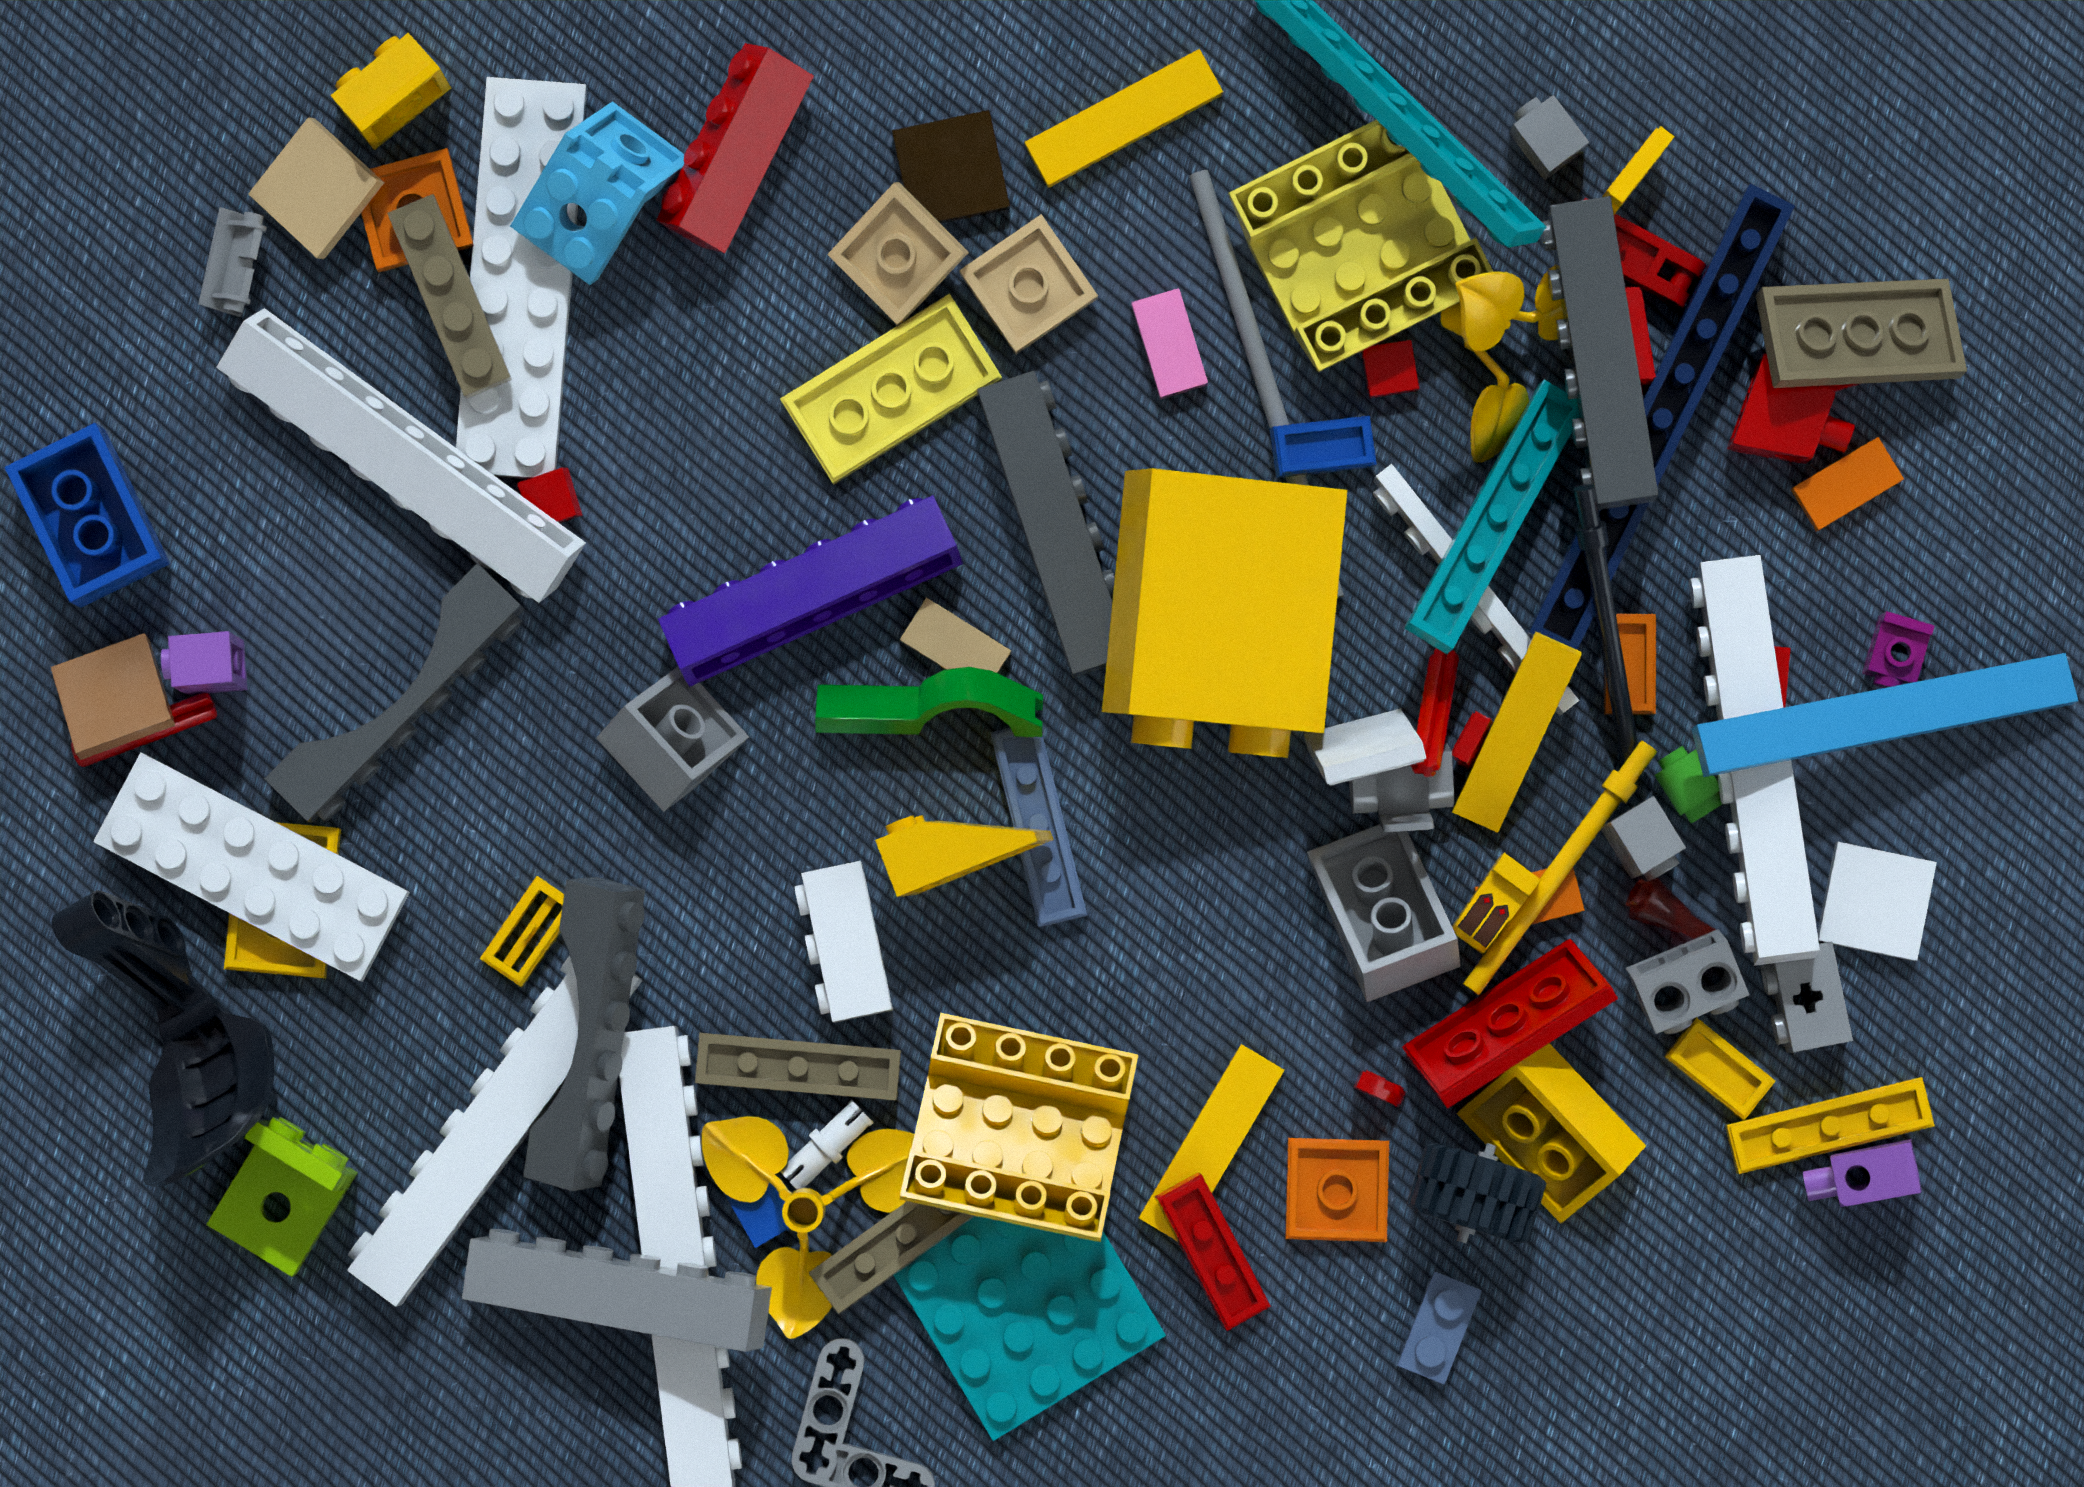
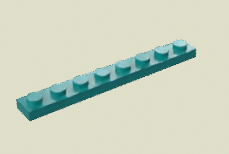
(1406, 121)

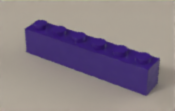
(810, 590)

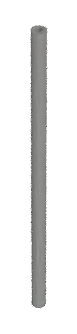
(1241, 308)

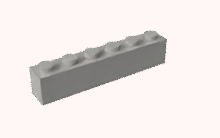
(616, 1291)

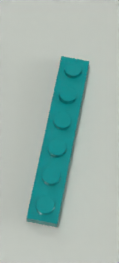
(1494, 518)

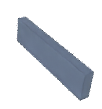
(1036, 805)

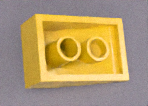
(936, 852)

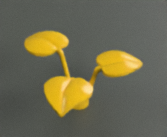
(1481, 318)
(743, 1161)

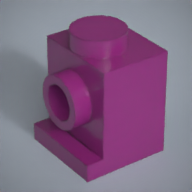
(1893, 630)

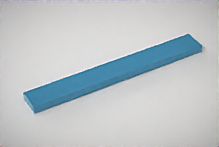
(1884, 714)

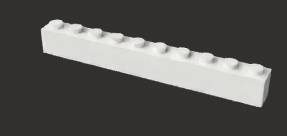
(671, 1228)

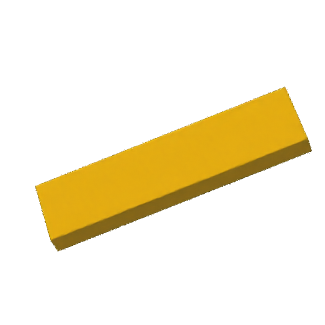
(1123, 118)
(1516, 731)
(1829, 1125)
(1218, 1128)

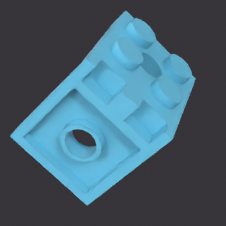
(608, 170)

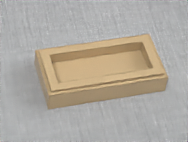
(952, 641)

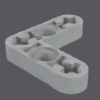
(842, 1454)

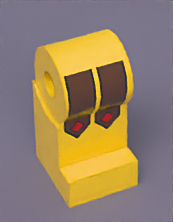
(1494, 903)

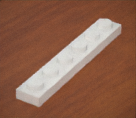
(1428, 535)

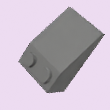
(1384, 910)

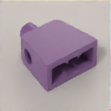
(1890, 1168)

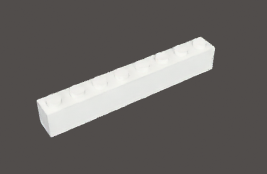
(400, 455)
(1761, 798)
(473, 1148)

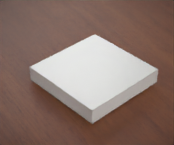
(1876, 901)

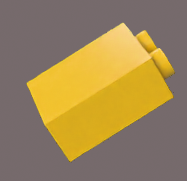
(1223, 608)

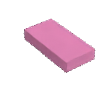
(1169, 343)

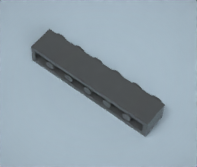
(1600, 351)
(1052, 516)

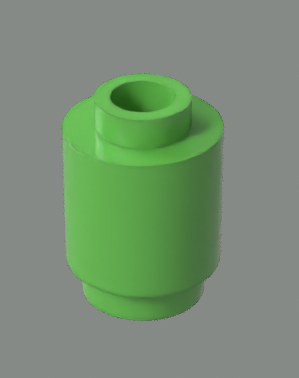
(1686, 786)

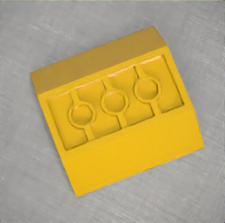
(1019, 1127)

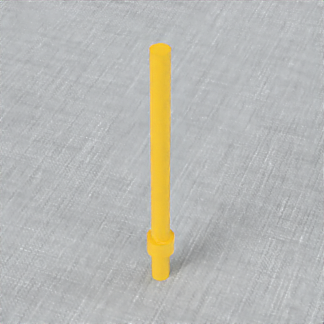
(1617, 789)

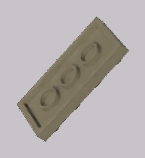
(1860, 333)

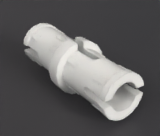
(826, 1145)

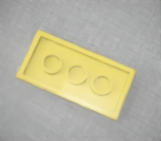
(891, 389)

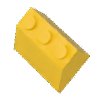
(1554, 1127)

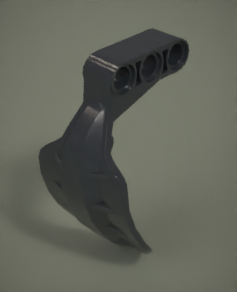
(213, 1063)

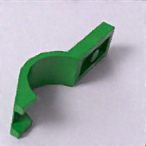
(907, 708)

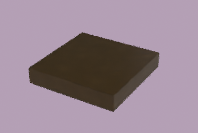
(953, 166)

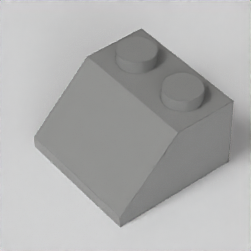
(671, 738)

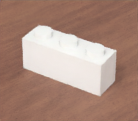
(844, 942)

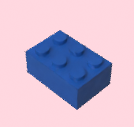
(87, 515)

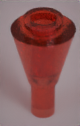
(1657, 906)

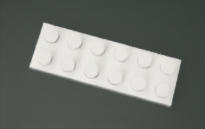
(251, 867)

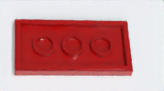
(1509, 1023)

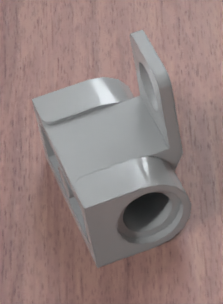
(1403, 796)

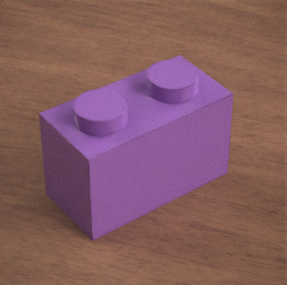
(205, 663)

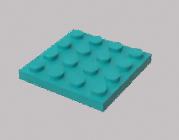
(1026, 1315)

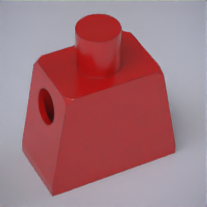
(1787, 420)

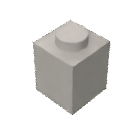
(1547, 135)

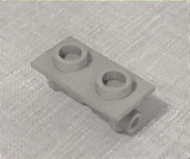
(231, 261)

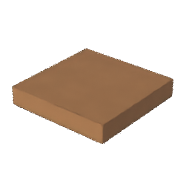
(112, 696)

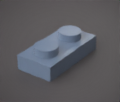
(1438, 1327)

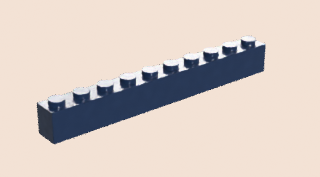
(1674, 394)

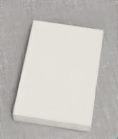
(1365, 747)

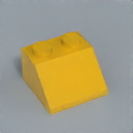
(390, 89)

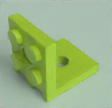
(305, 1173)

